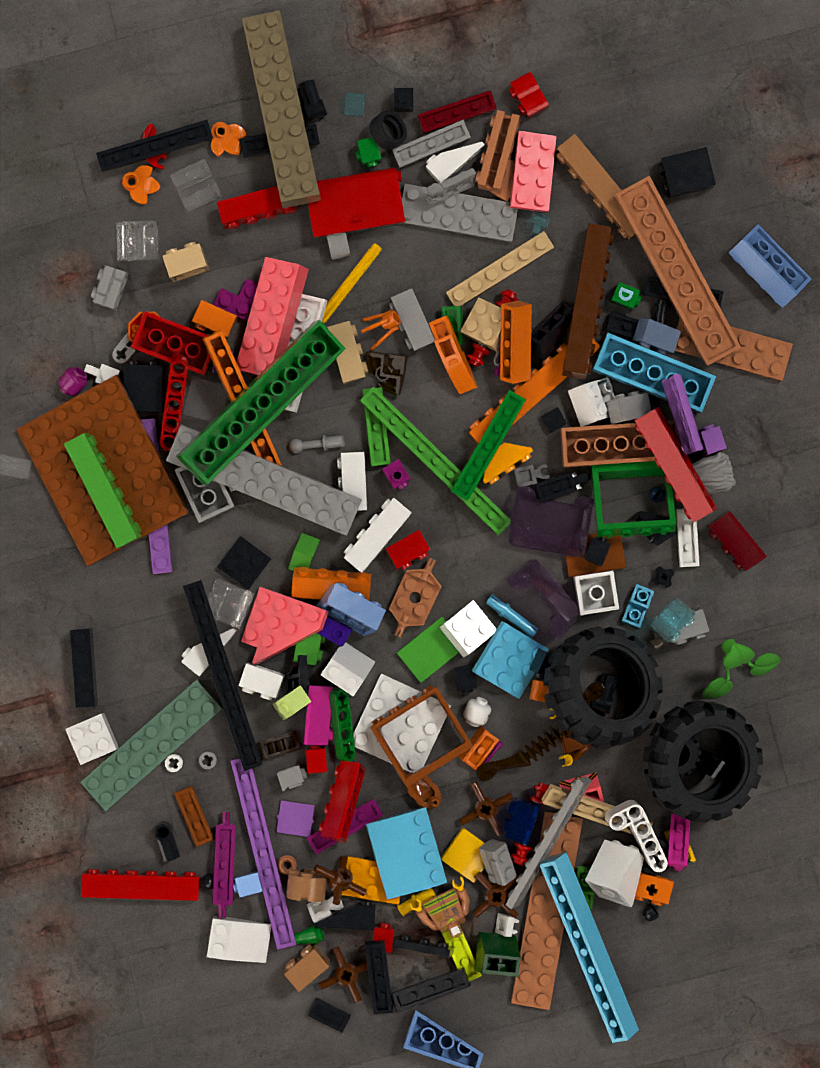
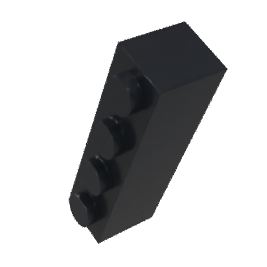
(84, 667)

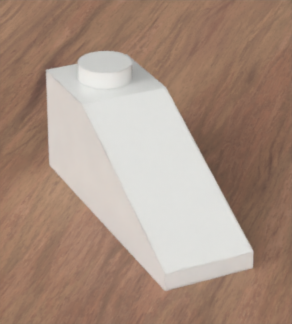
(450, 162)
(196, 659)

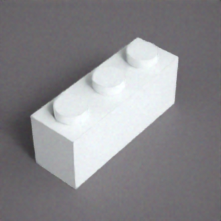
(353, 476)

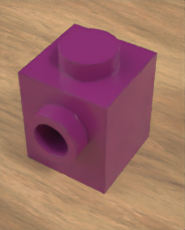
(397, 475)

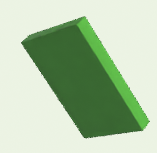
(428, 651)

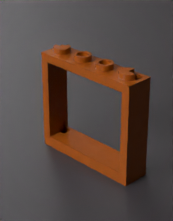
(435, 764)

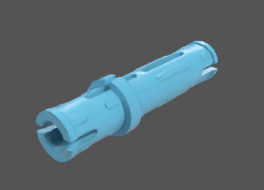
(512, 616)

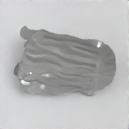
(715, 473)

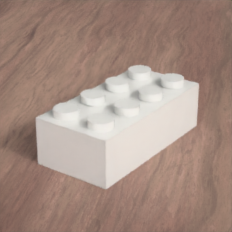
(374, 539)

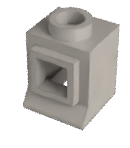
(292, 777)

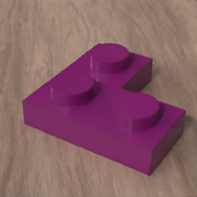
(235, 304)

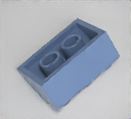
(352, 609)

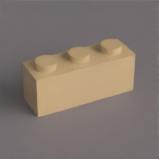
(349, 360)

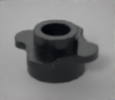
(658, 577)

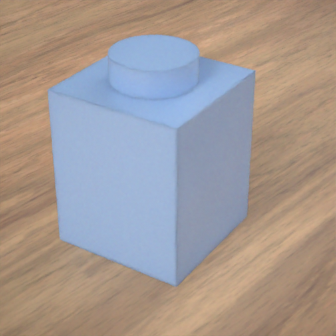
(247, 884)

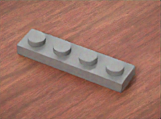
(431, 144)

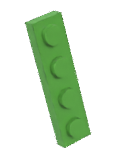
(377, 437)

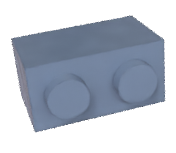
(656, 335)

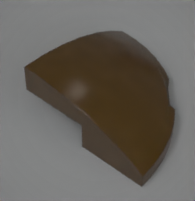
(388, 370)

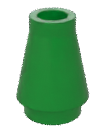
(311, 935)

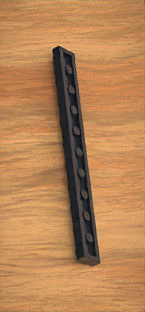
(222, 675)

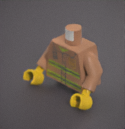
(445, 910)

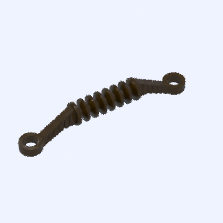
(522, 759)

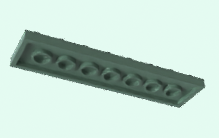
(151, 745)

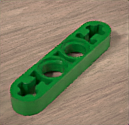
(342, 746)

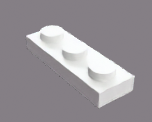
(687, 540)

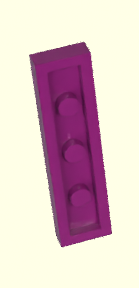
(363, 815)

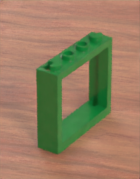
(628, 529)

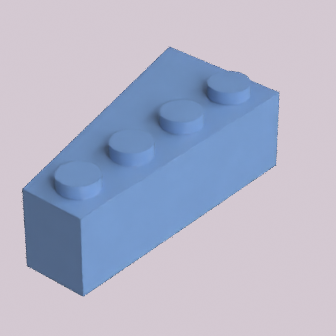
(437, 1042)

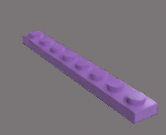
(158, 539)

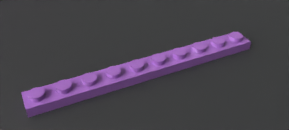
(264, 855)

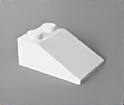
(239, 940)

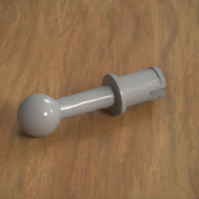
(296, 445)

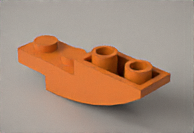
(452, 355)

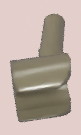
(657, 642)

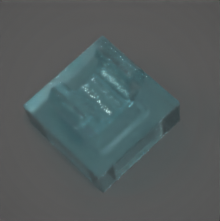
(538, 220)

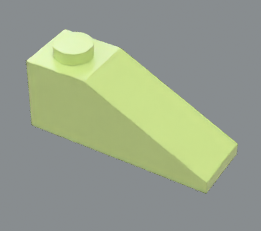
(291, 702)

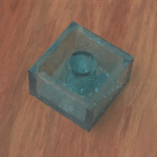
(672, 620)

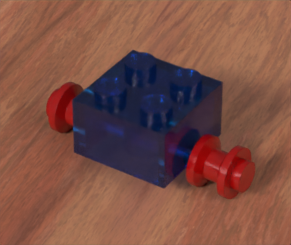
(522, 821)

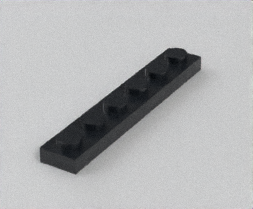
(154, 146)

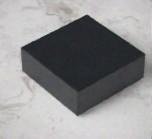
(554, 420)

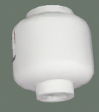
(477, 712)

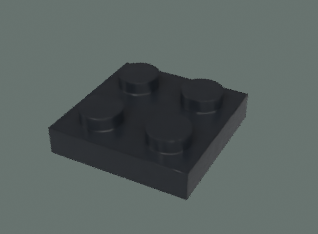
(244, 562)

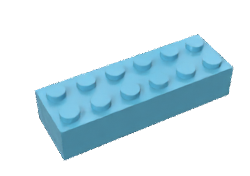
(646, 370)

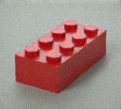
(168, 339)

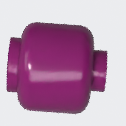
(72, 381)

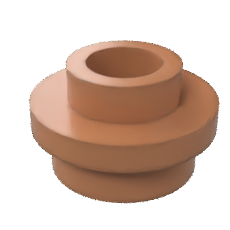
(281, 868)

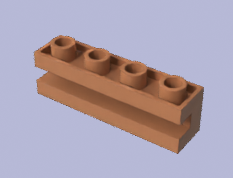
(498, 152)

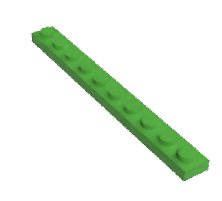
(432, 458)

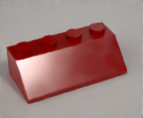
(343, 801)

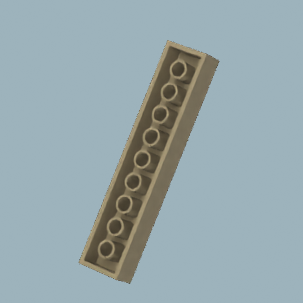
(281, 109)

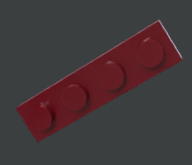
(457, 111)

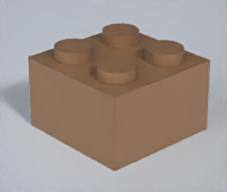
(306, 967)

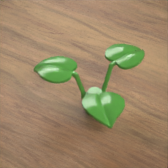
(736, 655)

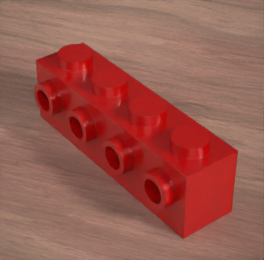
(252, 207)

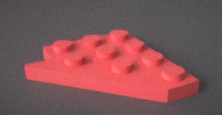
(280, 623)

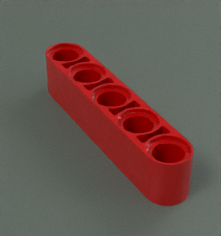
(176, 394)

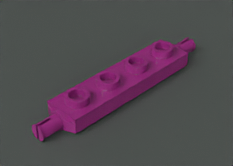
(223, 864)

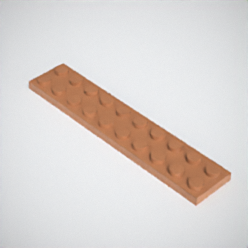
(677, 271)
(543, 927)

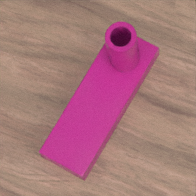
(678, 842)

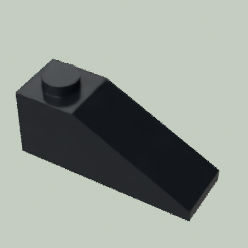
(550, 331)
(357, 916)

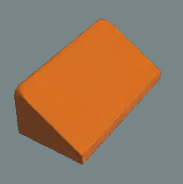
(483, 743)

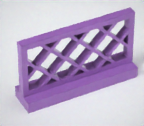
(682, 414)

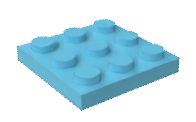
(508, 660)

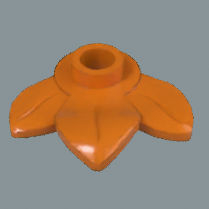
(229, 140)
(143, 184)

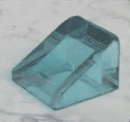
(354, 104)

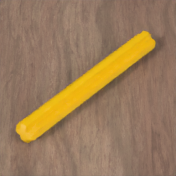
(351, 280)

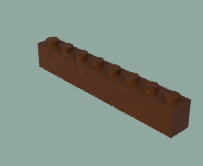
(586, 301)

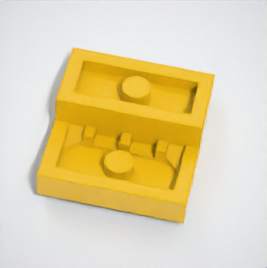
(464, 854)

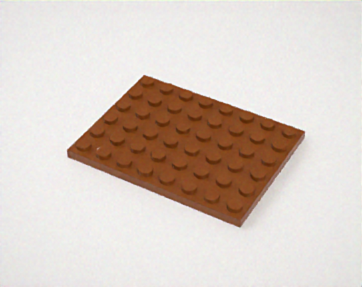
(128, 452)

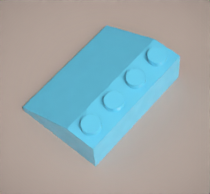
(406, 853)

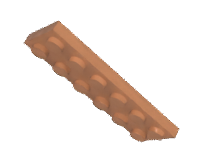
(757, 353)

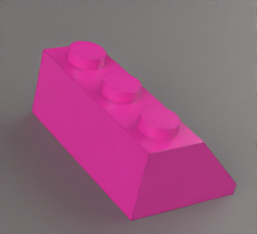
(318, 716)

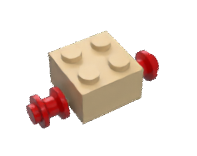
(485, 327)

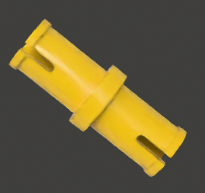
(423, 896)

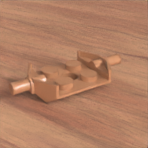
(415, 613)

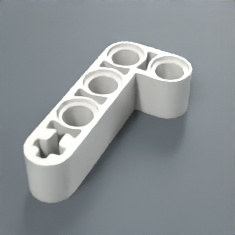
(643, 836)

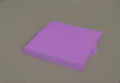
(295, 818)

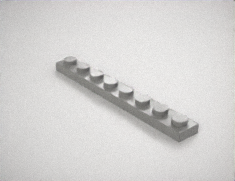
(551, 835)

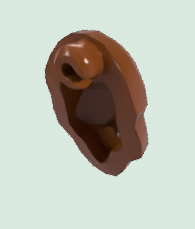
(425, 793)

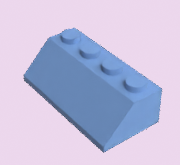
(770, 266)

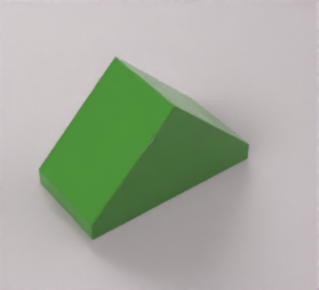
(304, 552)

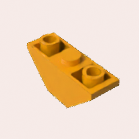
(504, 460)

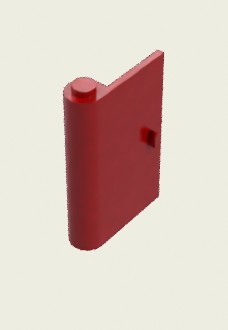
(357, 202)

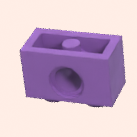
(711, 439)

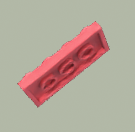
(533, 171)

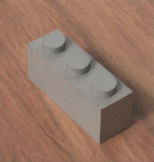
(412, 320)

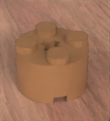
(306, 885)

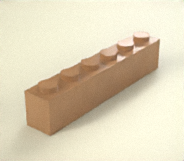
(594, 181)

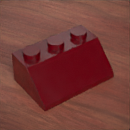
(736, 541)

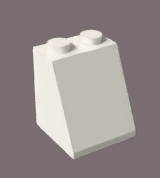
(348, 668)
(616, 872)

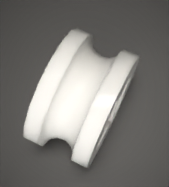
(173, 769)

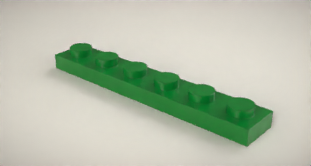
(488, 445)

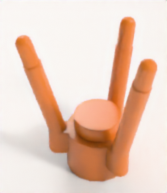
(389, 320)

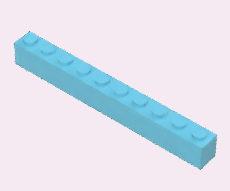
(589, 947)

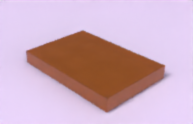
(614, 560)

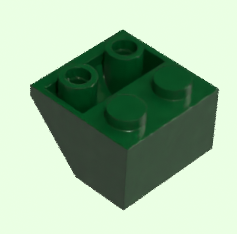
(497, 955)

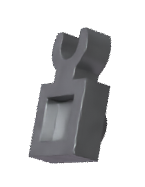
(527, 475)

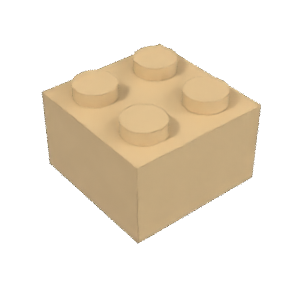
(185, 262)

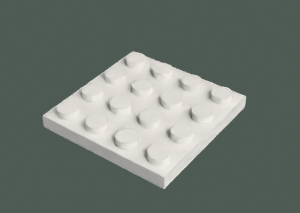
(409, 734)

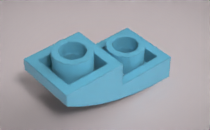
(637, 606)

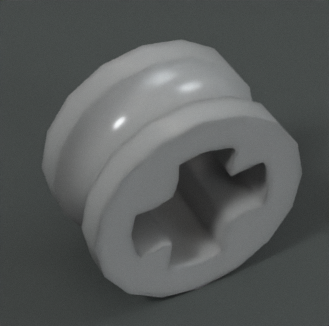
(213, 762)

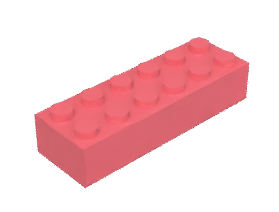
(271, 314)

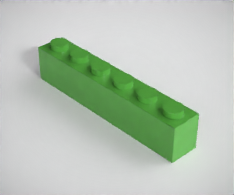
(102, 489)

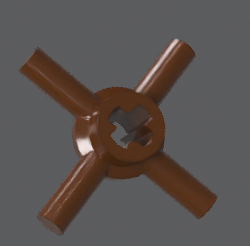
(494, 804)
(340, 880)
(489, 901)
(338, 978)

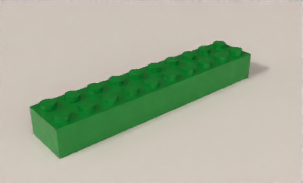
(261, 402)

